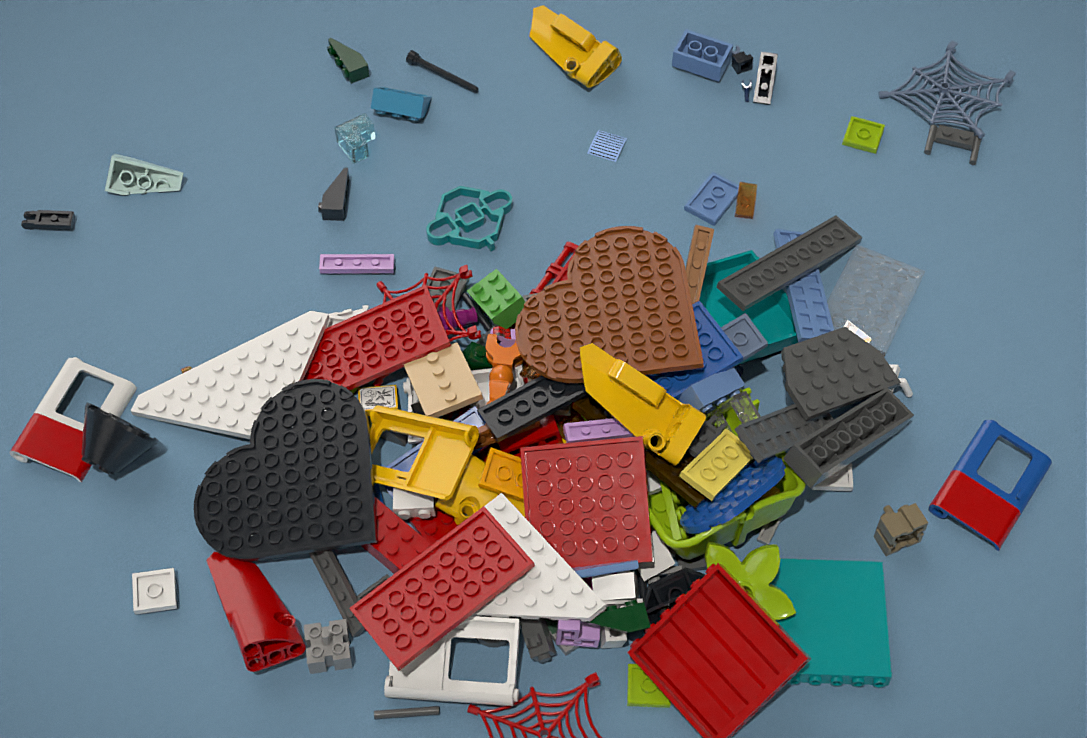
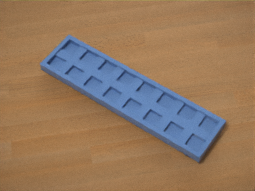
(806, 297)

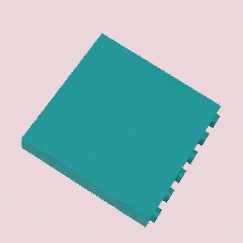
(837, 620)

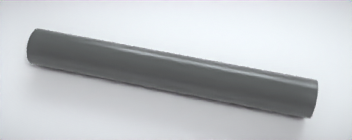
(406, 712)

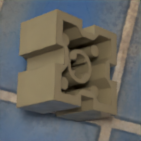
(900, 528)

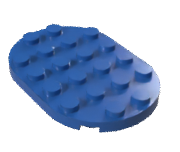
(735, 498)

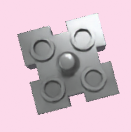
(327, 646)

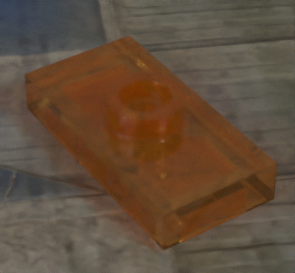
(745, 200)

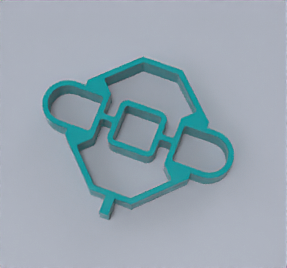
(454, 236)

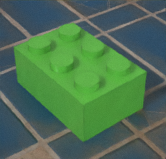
(497, 299)

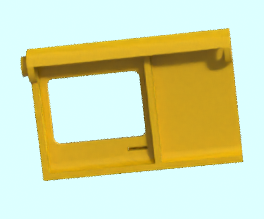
(440, 458)

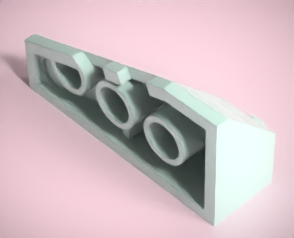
(137, 176)

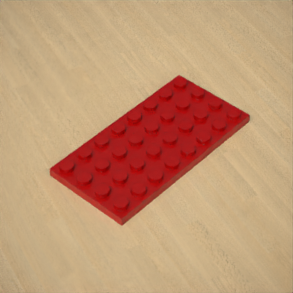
(379, 340)
(441, 588)

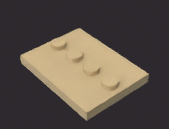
(443, 381)

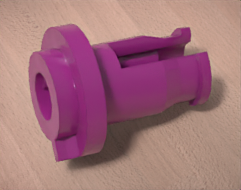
(465, 317)

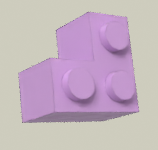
(577, 634)

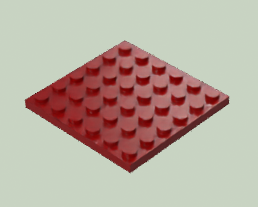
(590, 499)

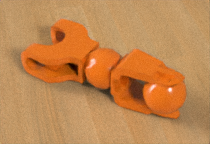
(504, 362)

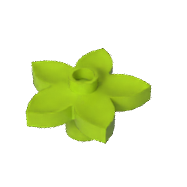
(755, 574)

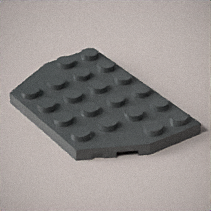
(834, 372)

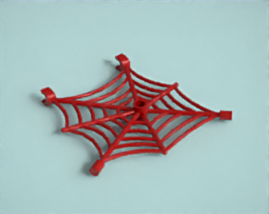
(464, 273)
(590, 682)

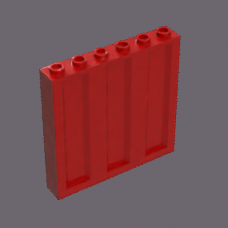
(718, 654)

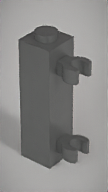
(537, 639)

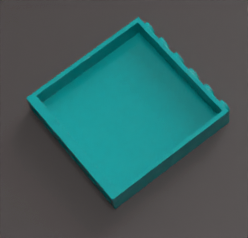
(770, 315)

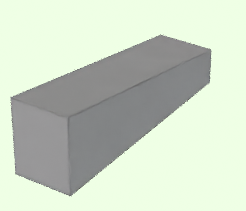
(768, 531)

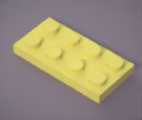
(717, 465)

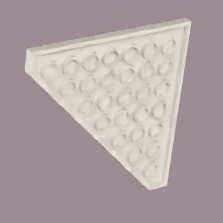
(232, 388)
(548, 588)

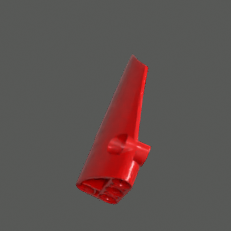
(256, 613)

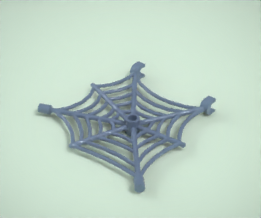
(944, 91)

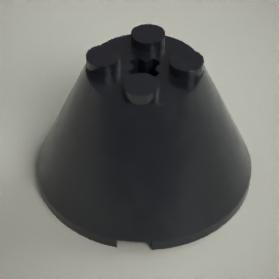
(111, 440)

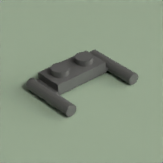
(953, 137)

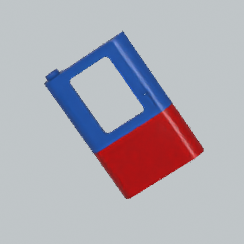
(979, 502)

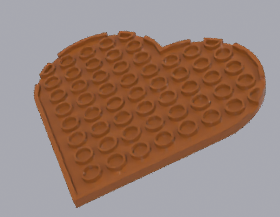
(623, 296)

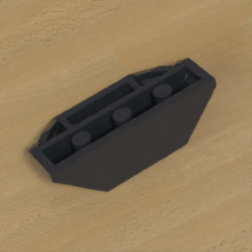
(664, 592)

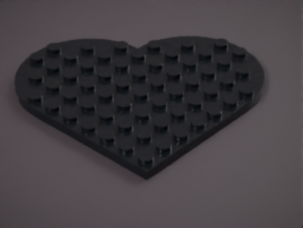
(297, 482)

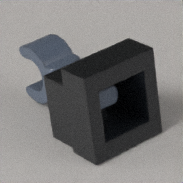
(741, 61)

